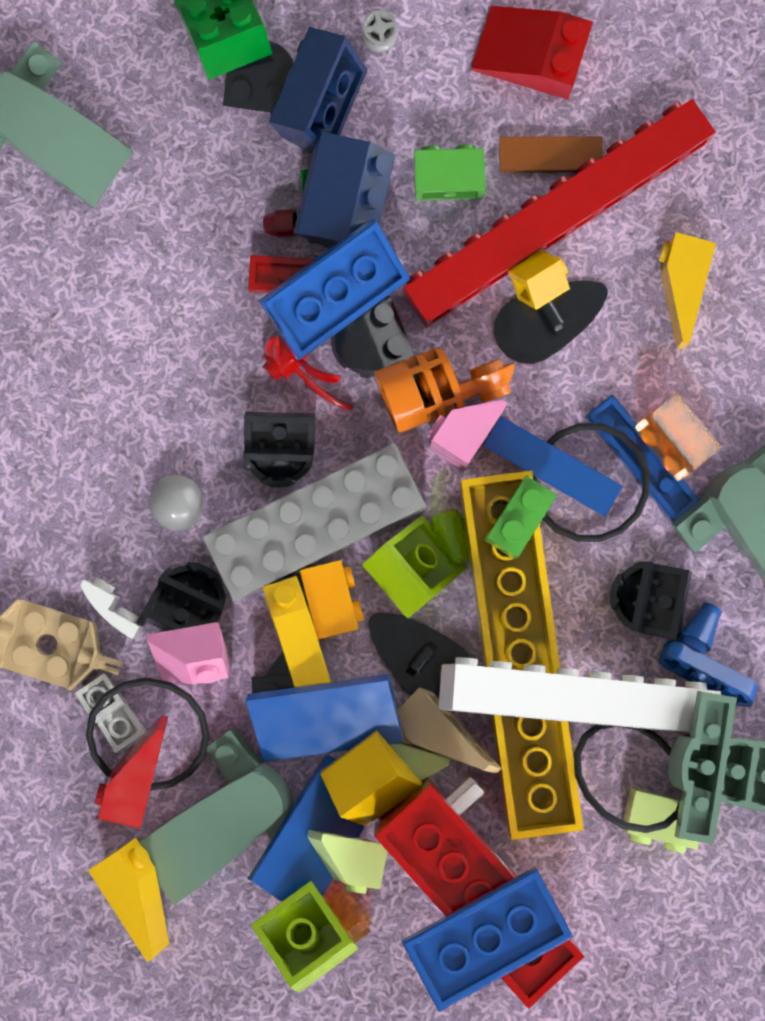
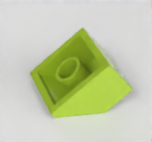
(412, 567)
(304, 937)

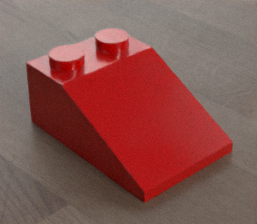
(533, 48)

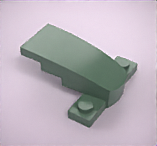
(52, 133)
(731, 502)
(714, 768)
(222, 823)

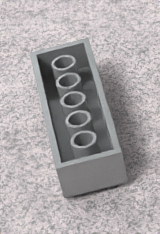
(314, 522)

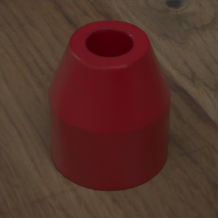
(280, 223)

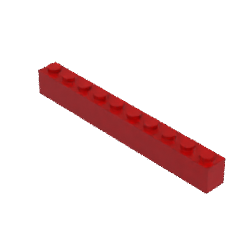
(559, 212)

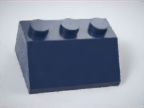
(318, 89)
(342, 188)

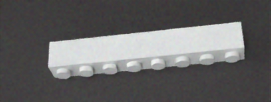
(568, 696)

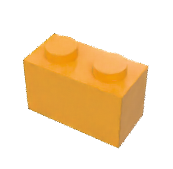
(330, 599)

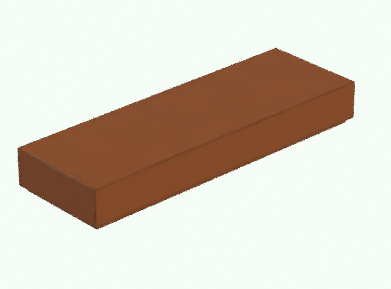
(547, 153)

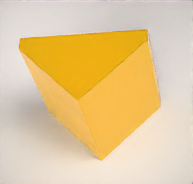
(368, 780)

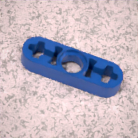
(700, 668)

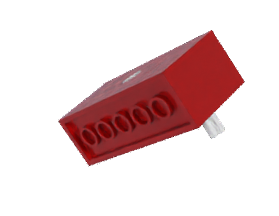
(458, 866)

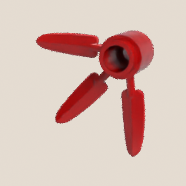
(282, 363)

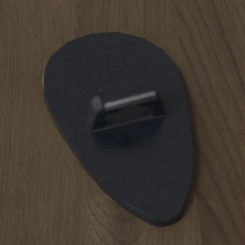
(538, 334)
(413, 651)

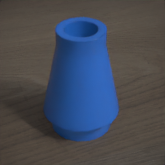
(701, 628)

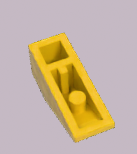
(684, 278)
(296, 632)
(133, 892)

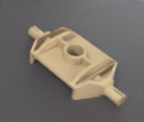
(76, 651)

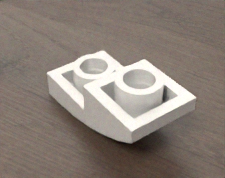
(104, 601)
(115, 718)

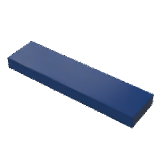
(553, 466)
(668, 493)

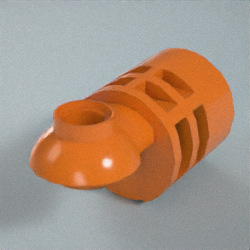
(438, 387)

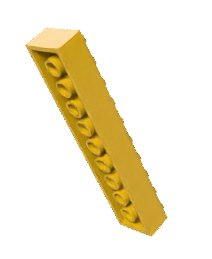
(519, 629)

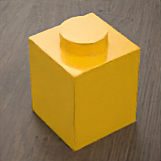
(539, 279)

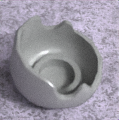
(176, 502)

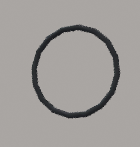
(645, 483)
(157, 683)
(596, 805)

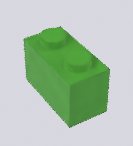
(449, 173)
(520, 517)

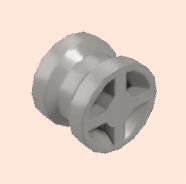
(379, 23)

